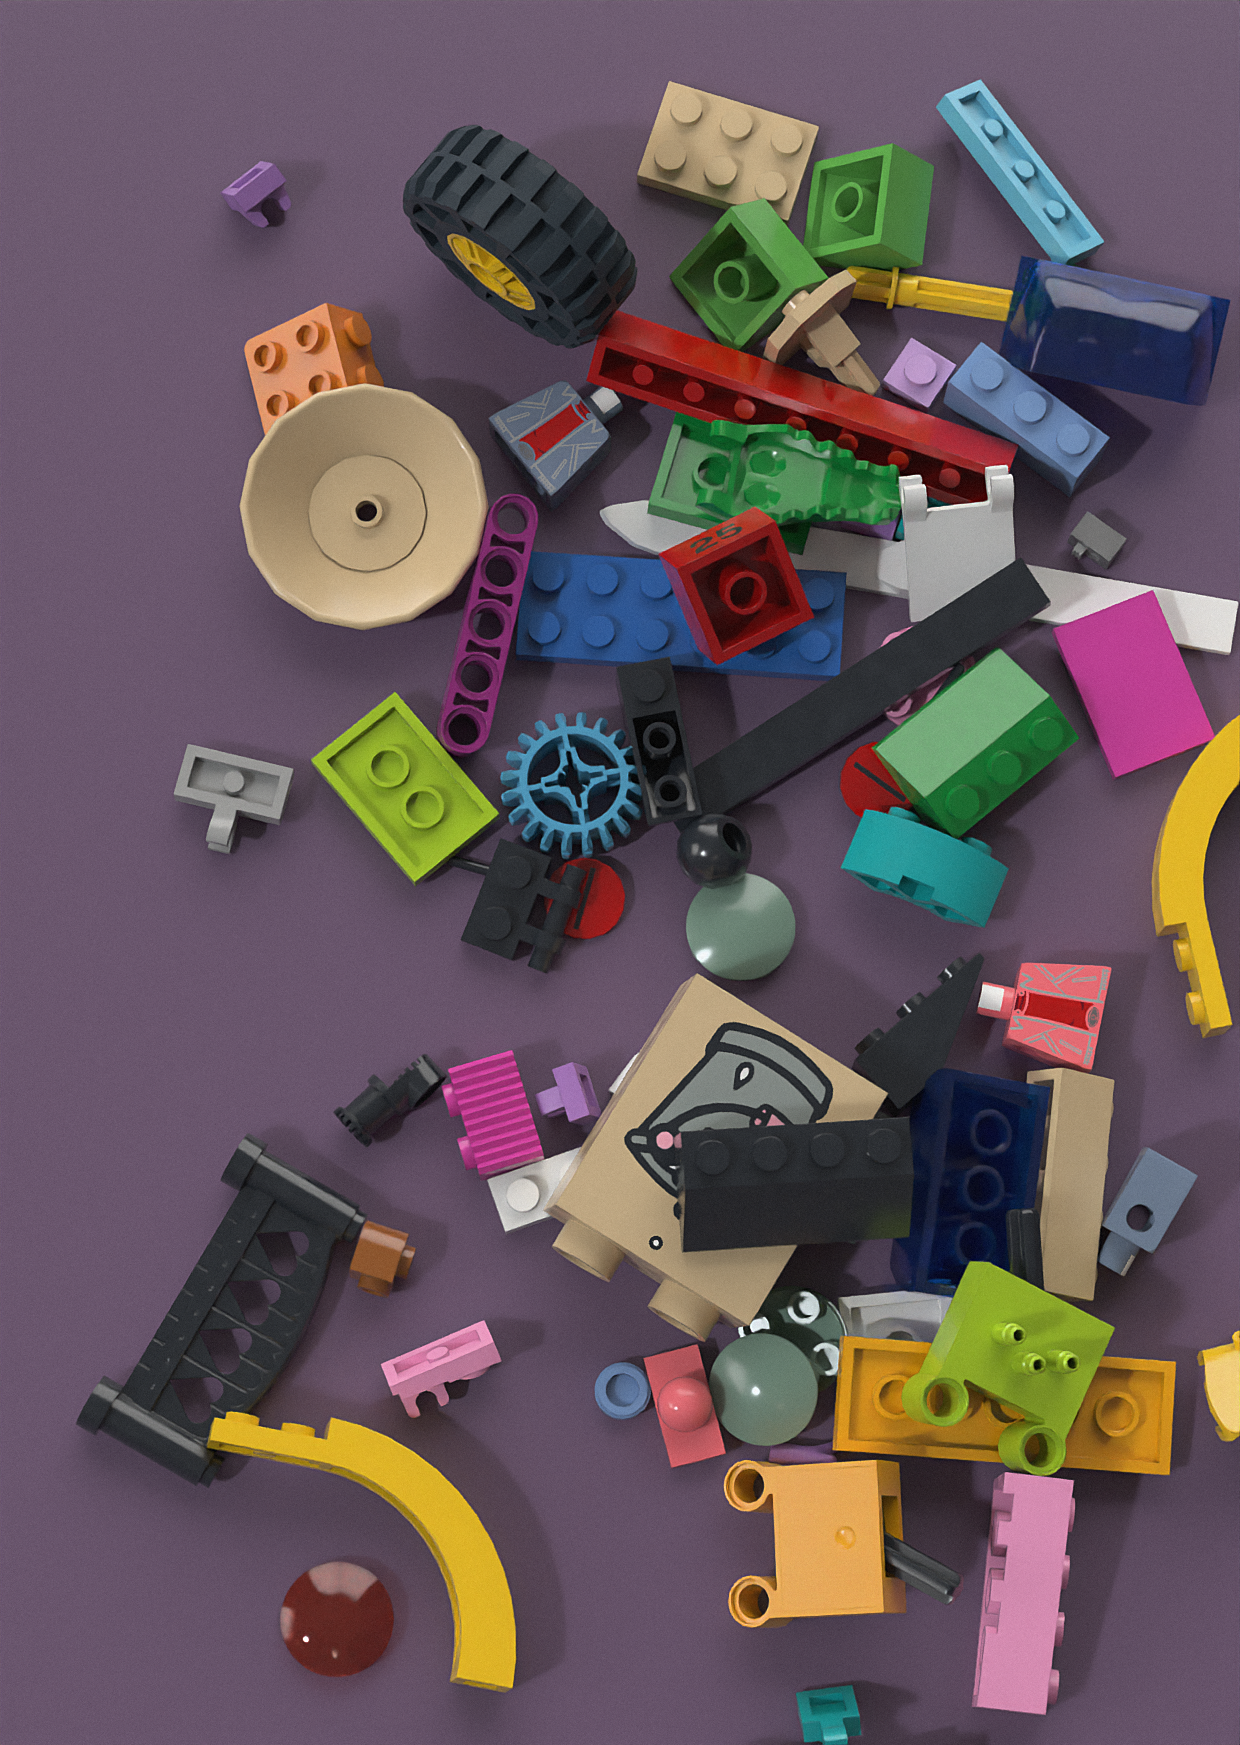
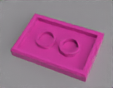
(1133, 685)

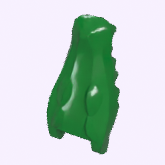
(798, 478)

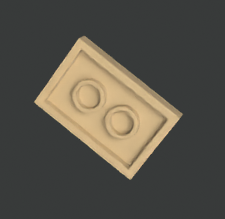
(726, 151)

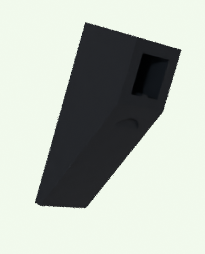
(658, 741)
(920, 1040)

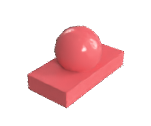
(684, 1406)

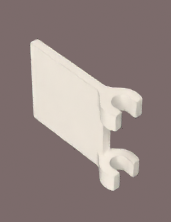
(955, 544)

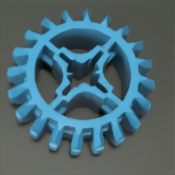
(565, 740)

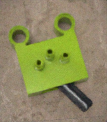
(1013, 1348)

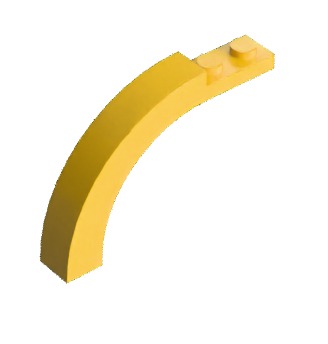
(1179, 871)
(435, 1508)

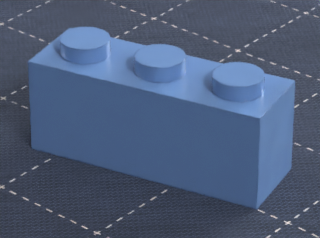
(1019, 410)

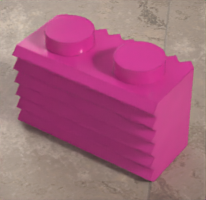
(494, 1116)

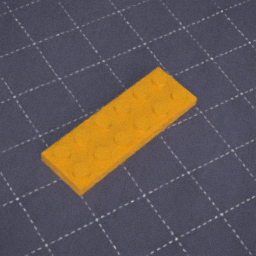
(1118, 1427)

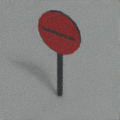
(868, 783)
(600, 905)

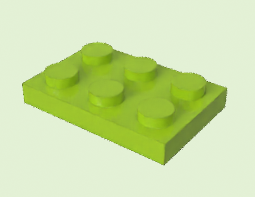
(405, 789)

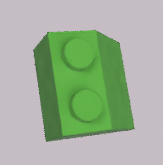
(869, 209)
(746, 274)

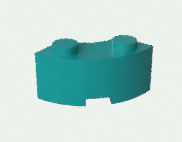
(925, 866)

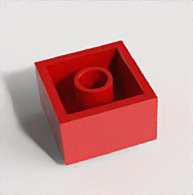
(736, 585)

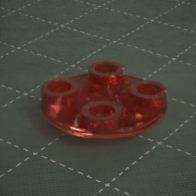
(337, 1619)

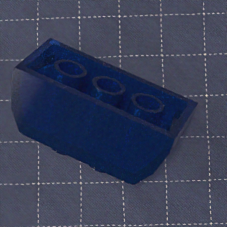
(1113, 331)
(972, 1162)

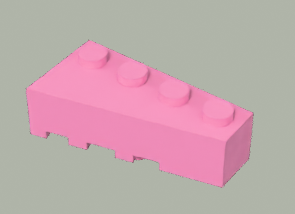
(1022, 1593)

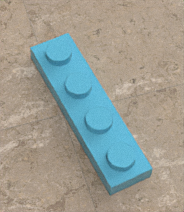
(1019, 174)

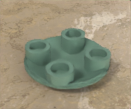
(741, 928)
(807, 1322)
(764, 1389)

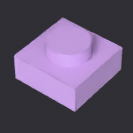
(918, 375)

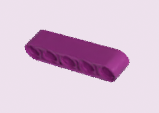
(497, 601)

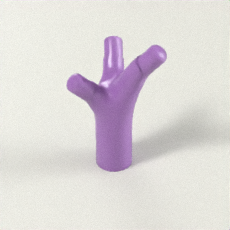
(794, 1454)

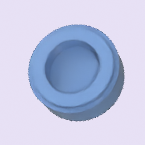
(622, 1391)

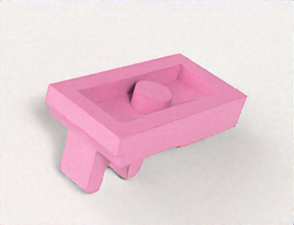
(451, 1358)

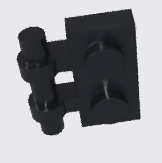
(508, 899)

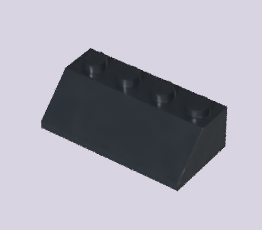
(794, 1184)

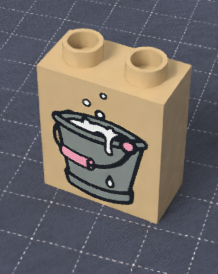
(700, 1069)

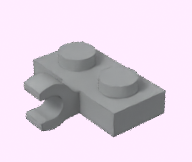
(232, 789)

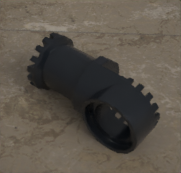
(379, 1102)

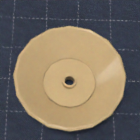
(352, 452)

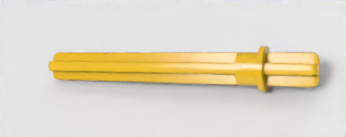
(929, 293)

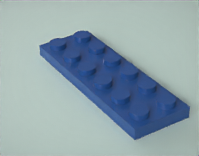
(628, 614)

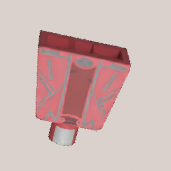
(1050, 1012)

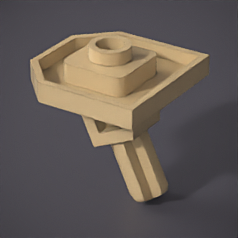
(817, 328)

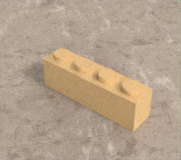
(1072, 1179)

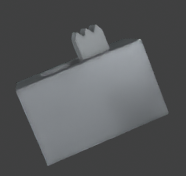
(1096, 541)

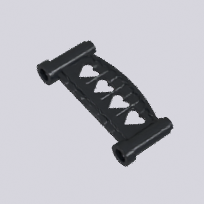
(269, 1200)

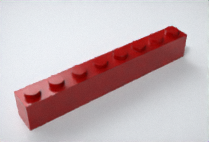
(747, 390)

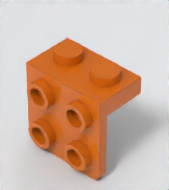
(309, 356)

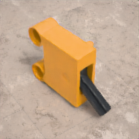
(833, 1543)

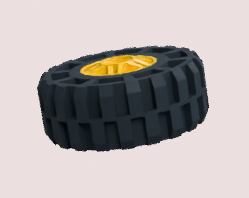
(520, 236)

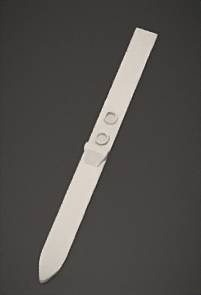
(880, 568)

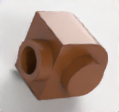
(381, 1258)

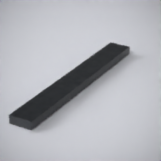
(868, 689)

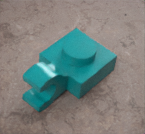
(828, 1715)

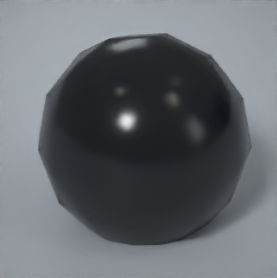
(714, 850)

